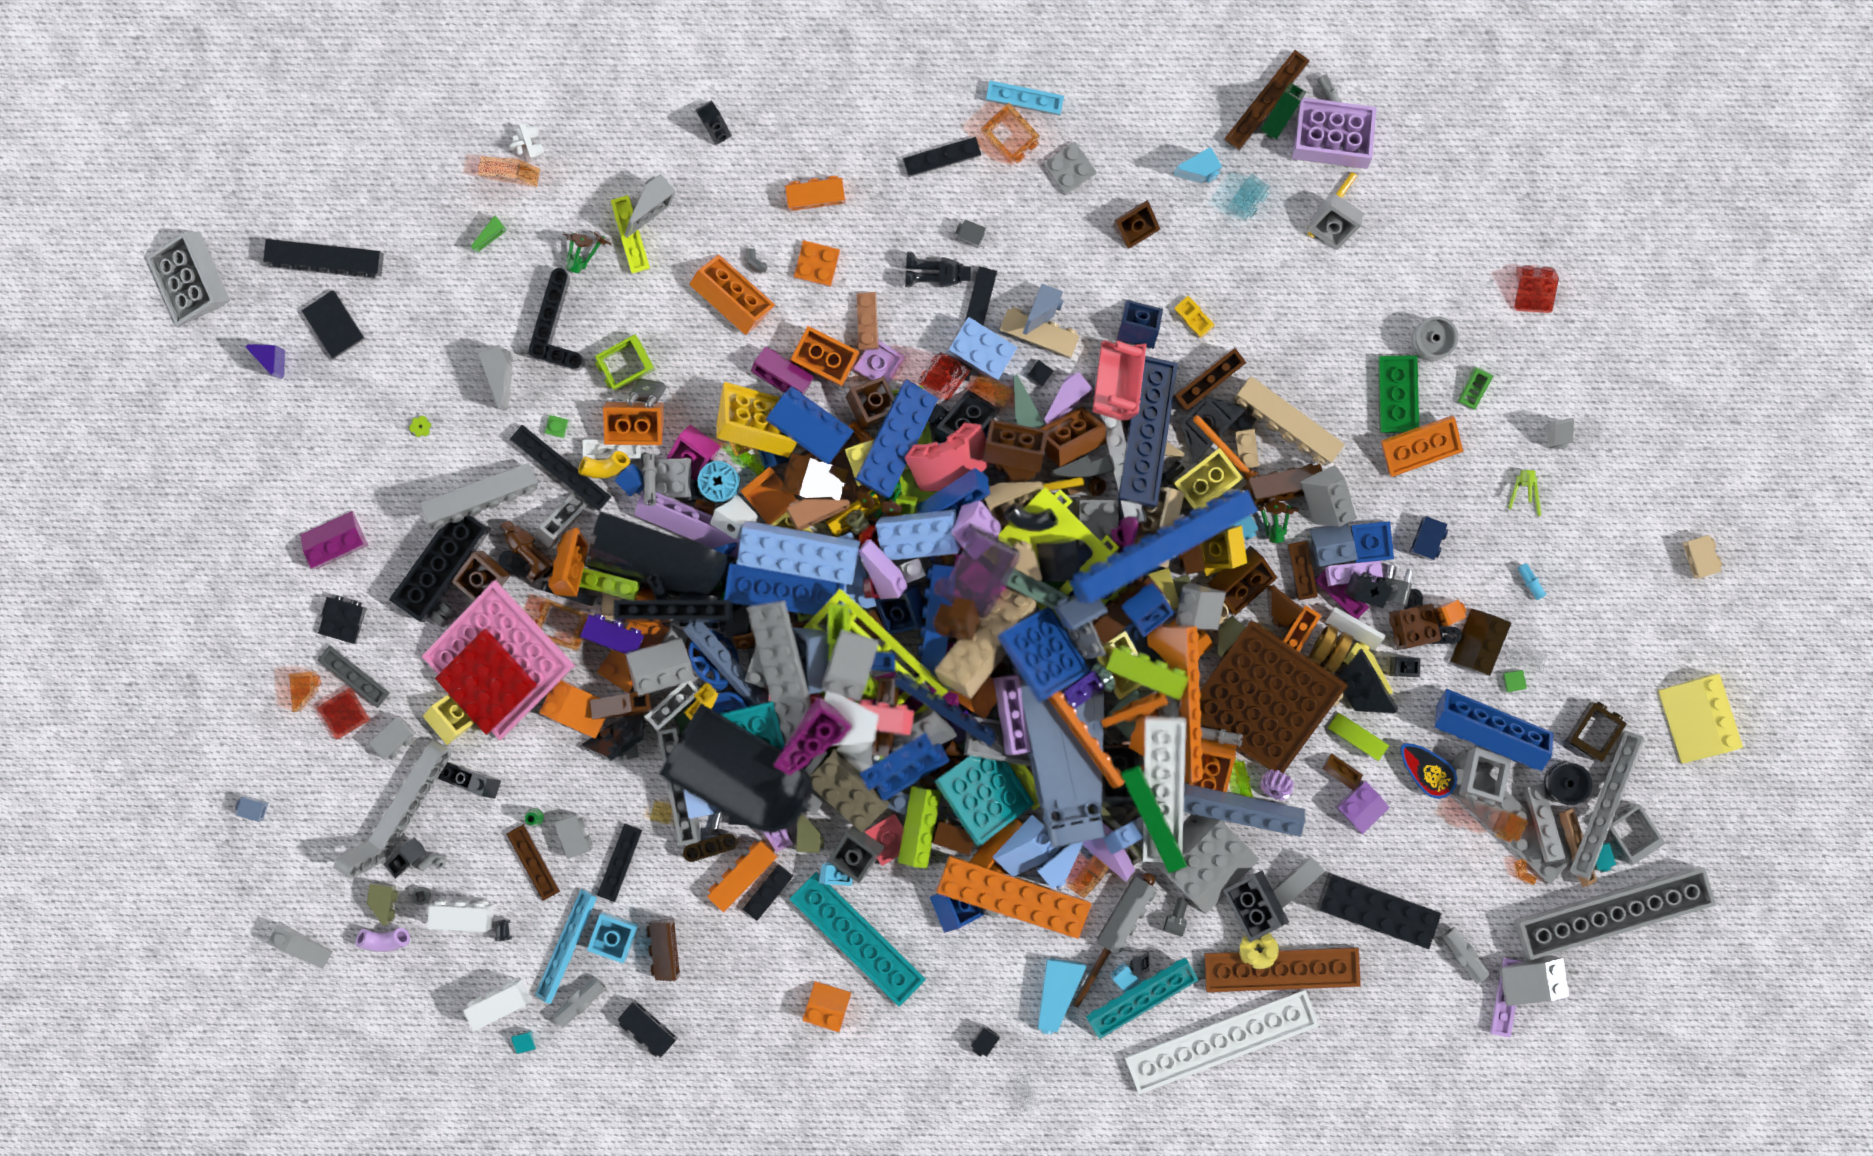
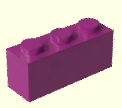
(781, 372)

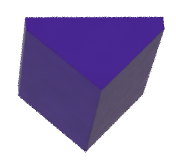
(270, 357)

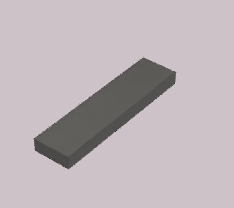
(353, 676)

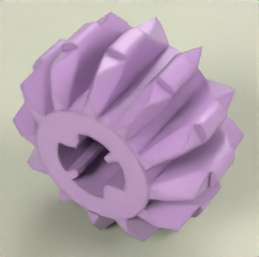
(1277, 785)

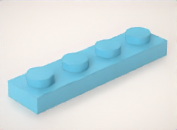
(1025, 98)

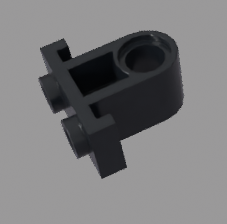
(713, 122)

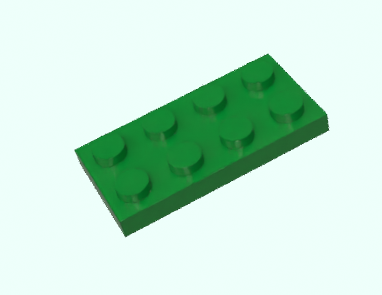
(1398, 393)

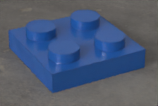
(1373, 542)

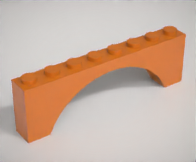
(1180, 649)

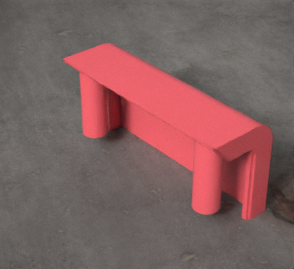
(1119, 380)

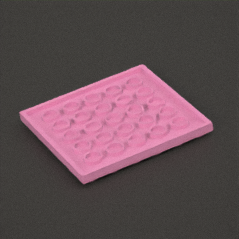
(518, 636)

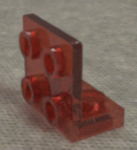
(944, 375)

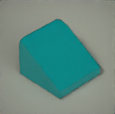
(523, 1042)

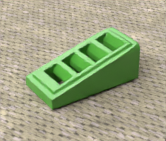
(489, 234)
(1469, 384)

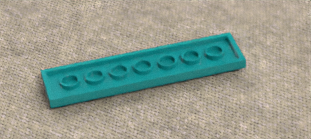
(858, 939)

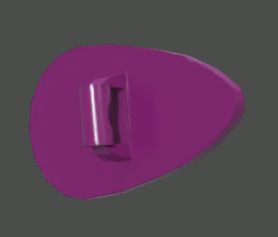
(1126, 532)

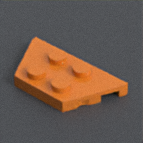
(1130, 711)

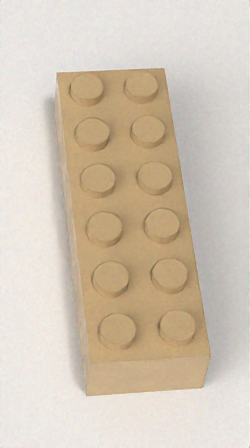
(1288, 421)
(973, 661)

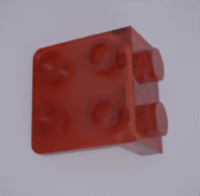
(1536, 289)

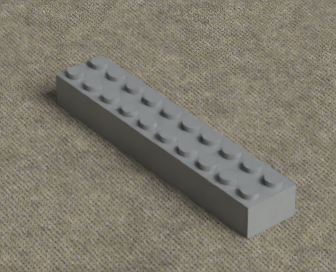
(1615, 912)

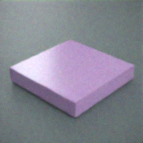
(879, 363)

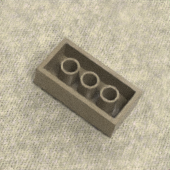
(846, 791)

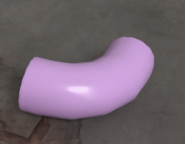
(382, 941)

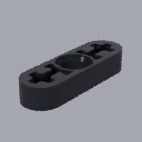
(581, 597)

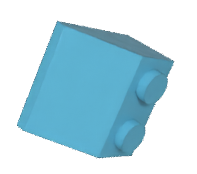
(1200, 168)

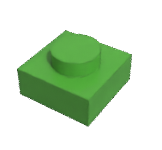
(556, 426)

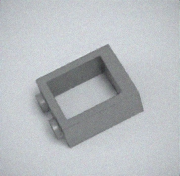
(1479, 755)
(1646, 848)

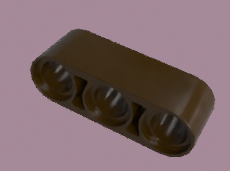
(701, 849)

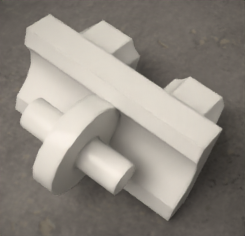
(525, 134)

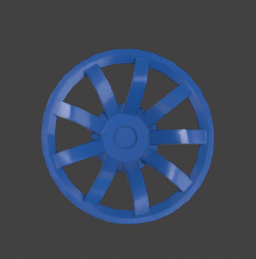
(705, 665)

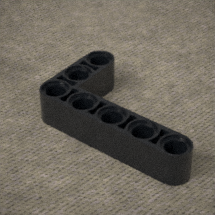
(551, 324)

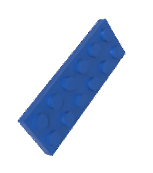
(896, 438)
(760, 586)

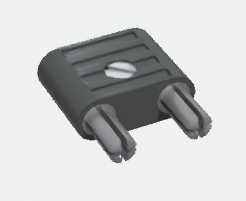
(646, 391)
(1401, 589)

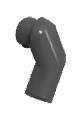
(753, 263)

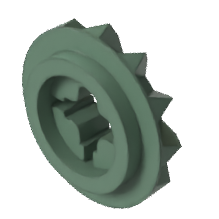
(1105, 677)

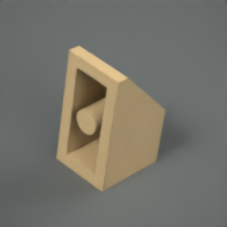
(1027, 561)

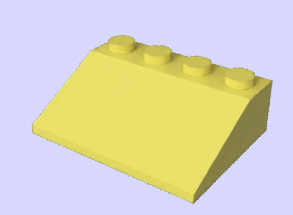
(1700, 718)

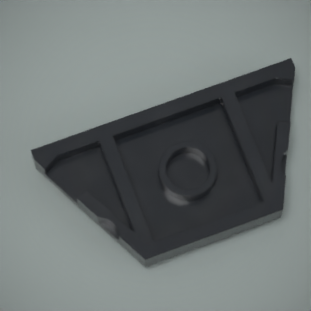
(1217, 415)
(1365, 687)
(617, 737)

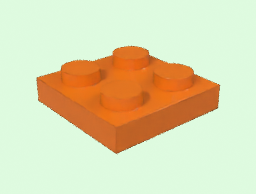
(817, 263)

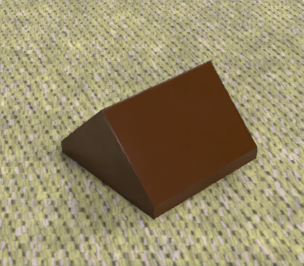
(1136, 224)

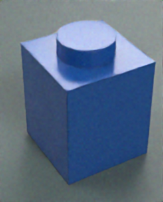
(631, 480)

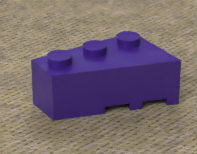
(611, 634)

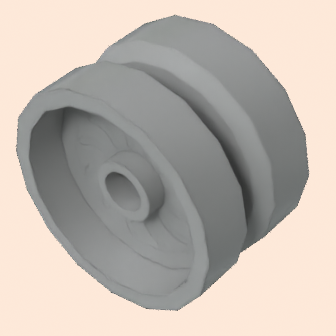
(1433, 327)

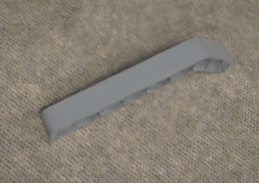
(398, 815)

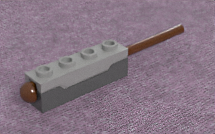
(1120, 925)

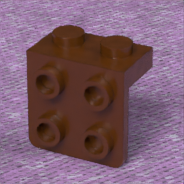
(1414, 626)

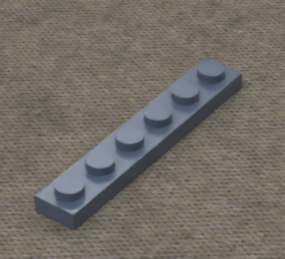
(724, 662)

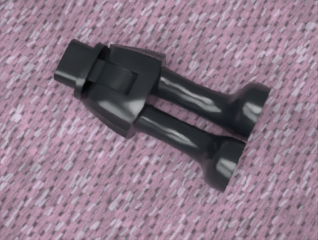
(948, 274)

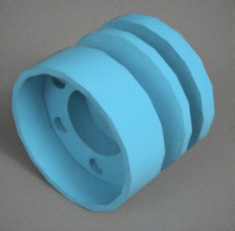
(719, 493)

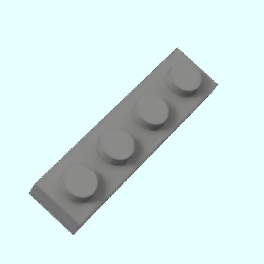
(1544, 823)

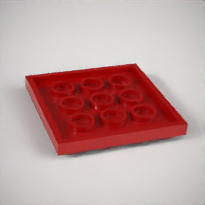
(486, 681)

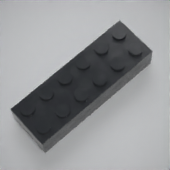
(438, 565)
(1378, 910)

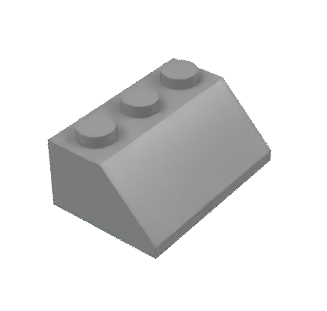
(1328, 498)
(659, 666)
(927, 721)

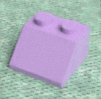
(975, 514)

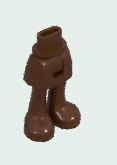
(522, 543)

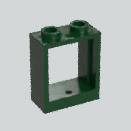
(1283, 111)

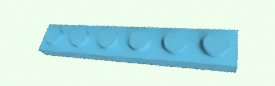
(565, 946)

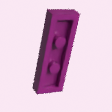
(1336, 592)

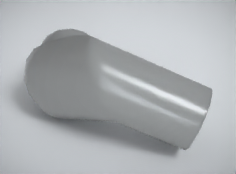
(432, 859)

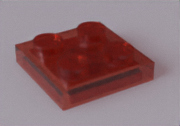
(343, 713)

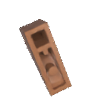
(812, 511)

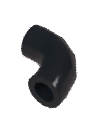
(1031, 521)

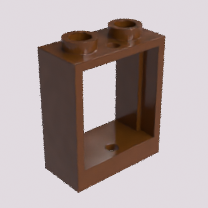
(1191, 560)

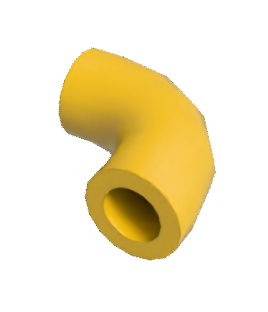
(604, 468)

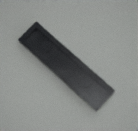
(619, 862)

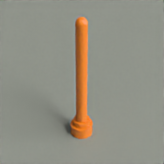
(1226, 450)

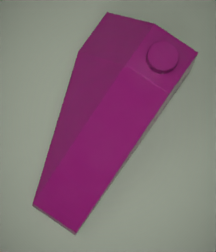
(815, 733)

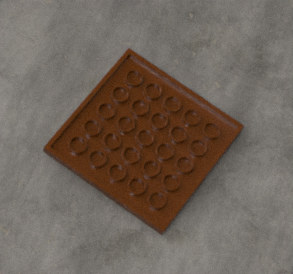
(1268, 696)

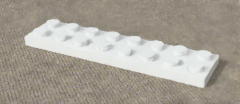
(1165, 776)

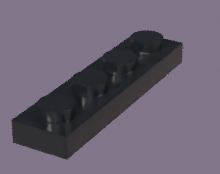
(942, 157)

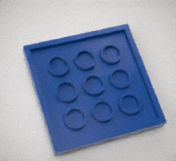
(1043, 654)

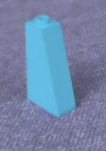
(1058, 989)

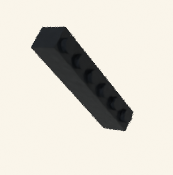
(323, 257)
(674, 611)

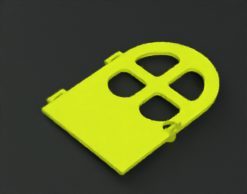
(1067, 527)

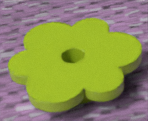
(415, 427)

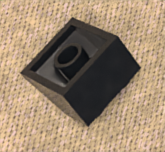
(1058, 560)

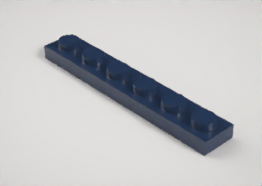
(939, 704)

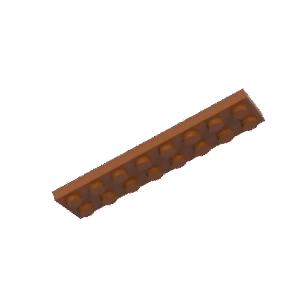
(1290, 970)

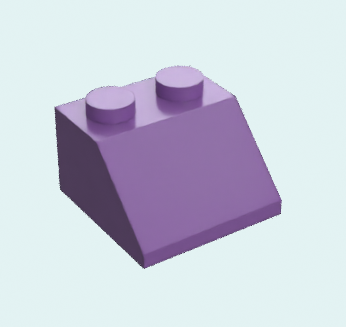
(1362, 806)

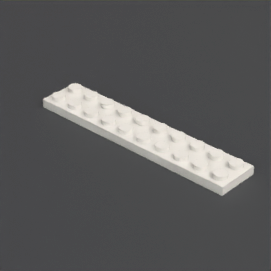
(1221, 1041)

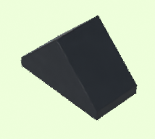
(1405, 667)

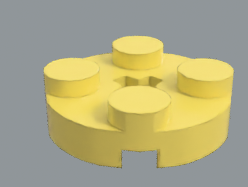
(1259, 960)

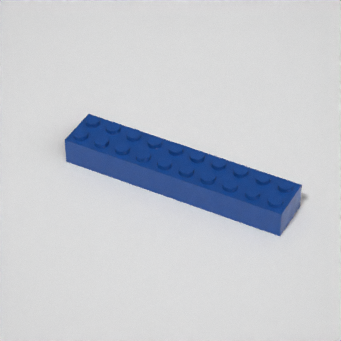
(1163, 546)

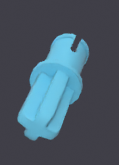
(1531, 581)

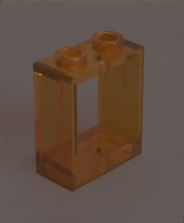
(993, 123)
(577, 640)

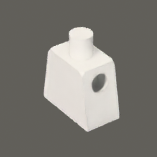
(732, 516)

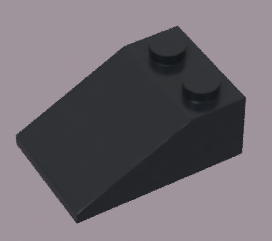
(968, 409)

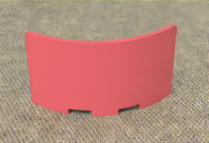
(941, 464)

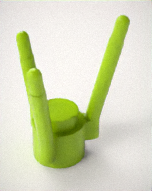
(1528, 479)

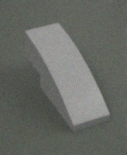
(1298, 881)

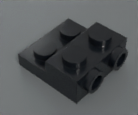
(342, 619)

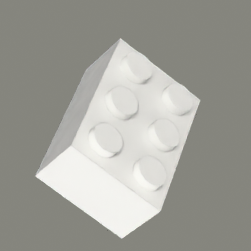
(460, 916)
(497, 1004)

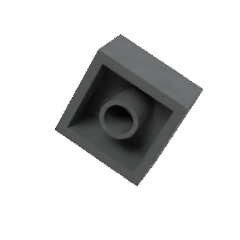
(856, 854)

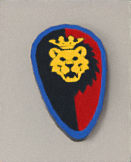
(1429, 770)

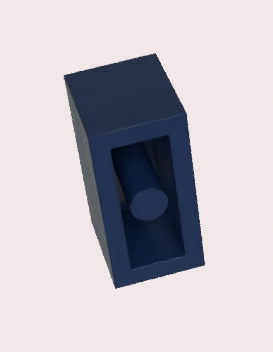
(1429, 538)

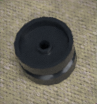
(1578, 787)

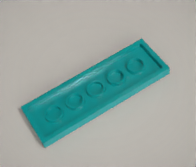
(1142, 997)

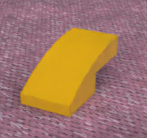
(1194, 317)
(706, 695)

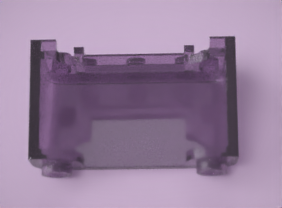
(980, 569)

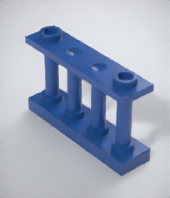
(904, 766)

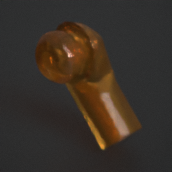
(1522, 873)

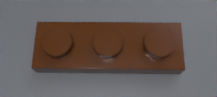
(1302, 570)

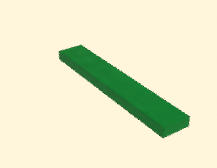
(1154, 819)

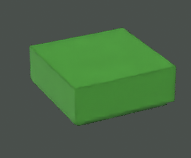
(1514, 681)

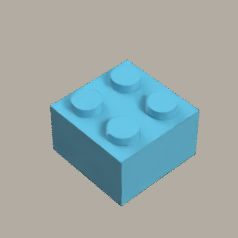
(613, 937)

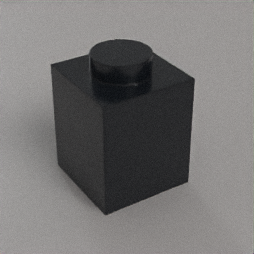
(984, 1041)

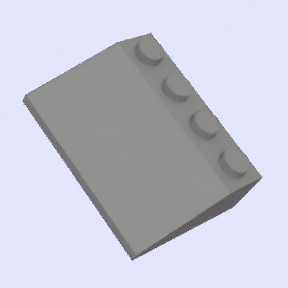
(187, 278)

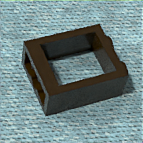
(1573, 738)

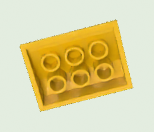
(744, 422)

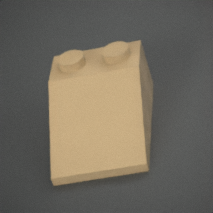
(1006, 494)

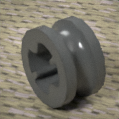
(415, 897)

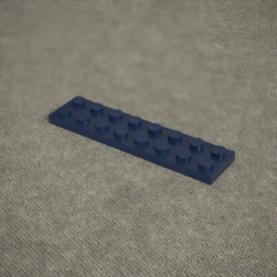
(1148, 434)

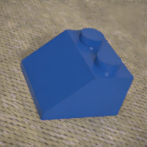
(1147, 609)
(954, 913)

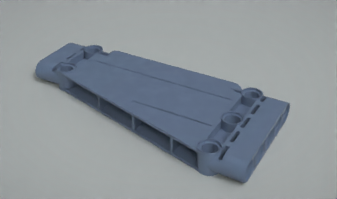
(1061, 767)

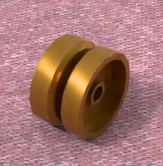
(1331, 648)

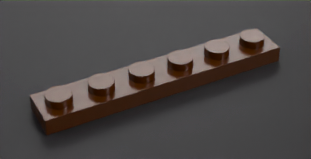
(1266, 100)

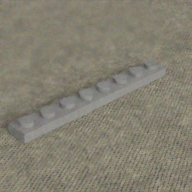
(1607, 805)

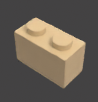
(1702, 556)

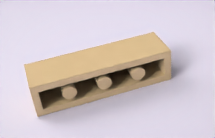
(1046, 336)

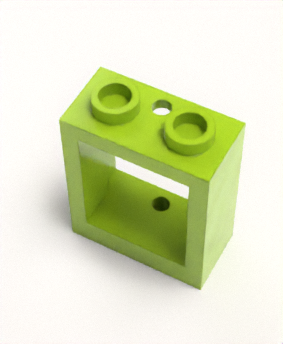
(601, 365)

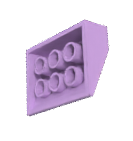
(1334, 133)

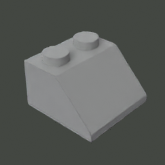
(1335, 221)
(1200, 606)

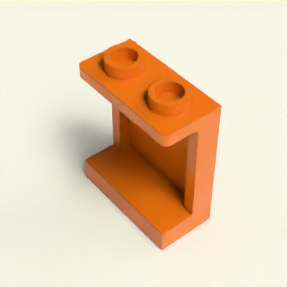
(767, 497)

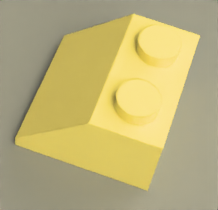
(448, 719)

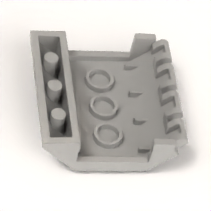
(1213, 861)

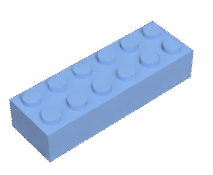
(798, 552)

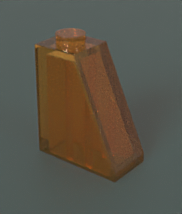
(508, 170)

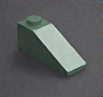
(1025, 410)

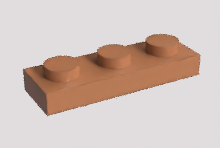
(867, 321)

